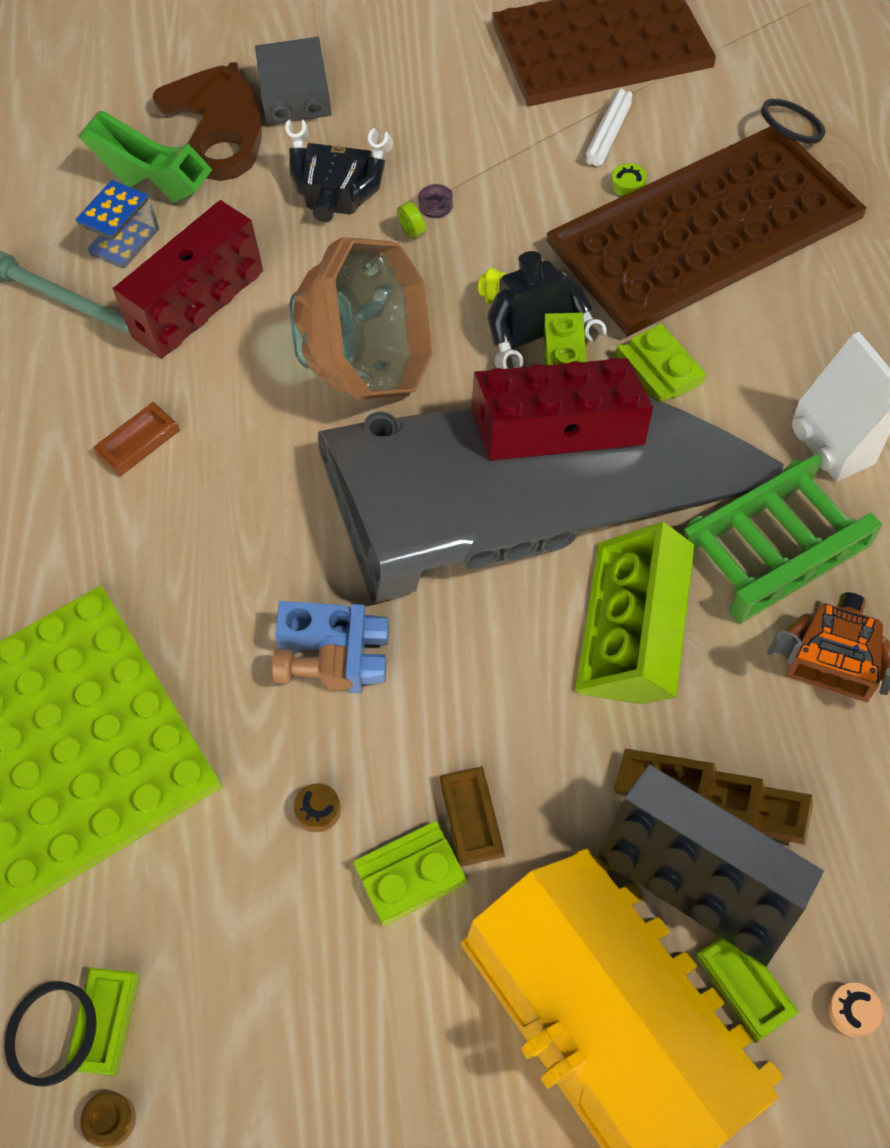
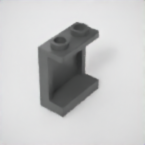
(293, 80)

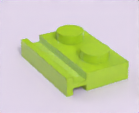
(662, 364)
(410, 873)

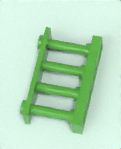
(784, 574)

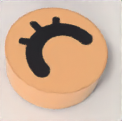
(855, 1009)

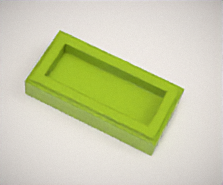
(747, 988)
(113, 999)

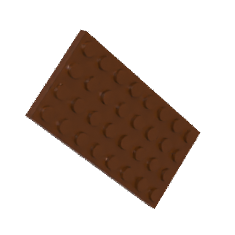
(703, 228)

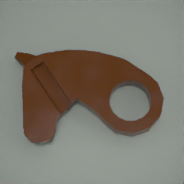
(228, 113)

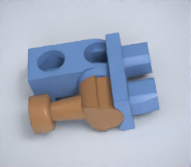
(340, 639)

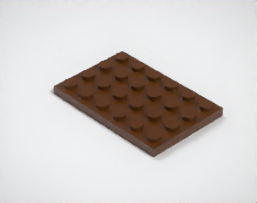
(598, 45)

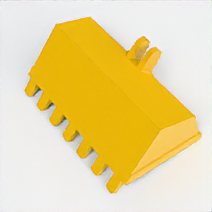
(616, 1012)

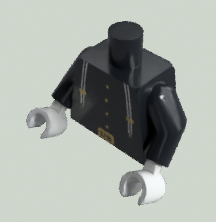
(335, 176)

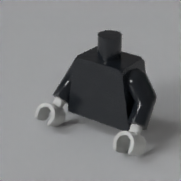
(525, 298)

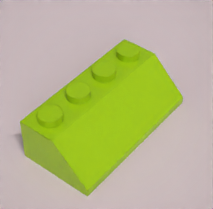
(636, 616)

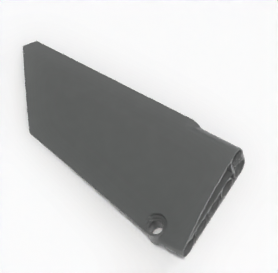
(429, 496)

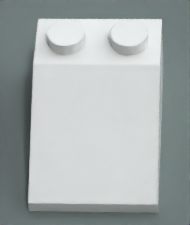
(847, 410)

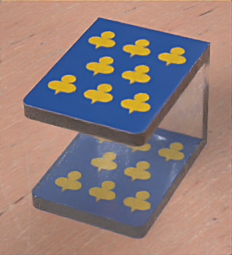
(119, 223)

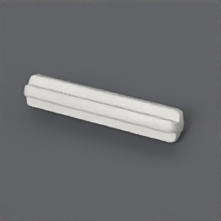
(609, 127)

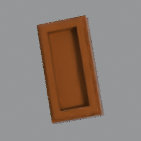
(136, 439)

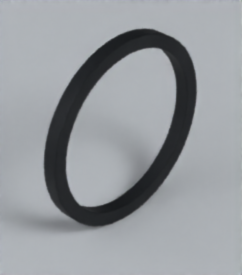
(793, 135)
(16, 1018)

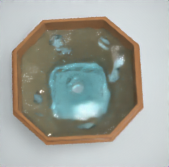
(363, 320)

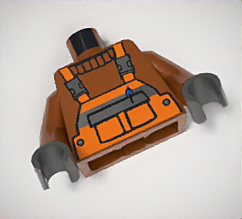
(837, 649)

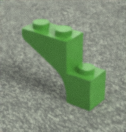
(135, 157)

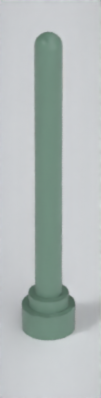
(11, 271)

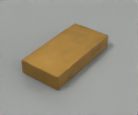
(471, 816)

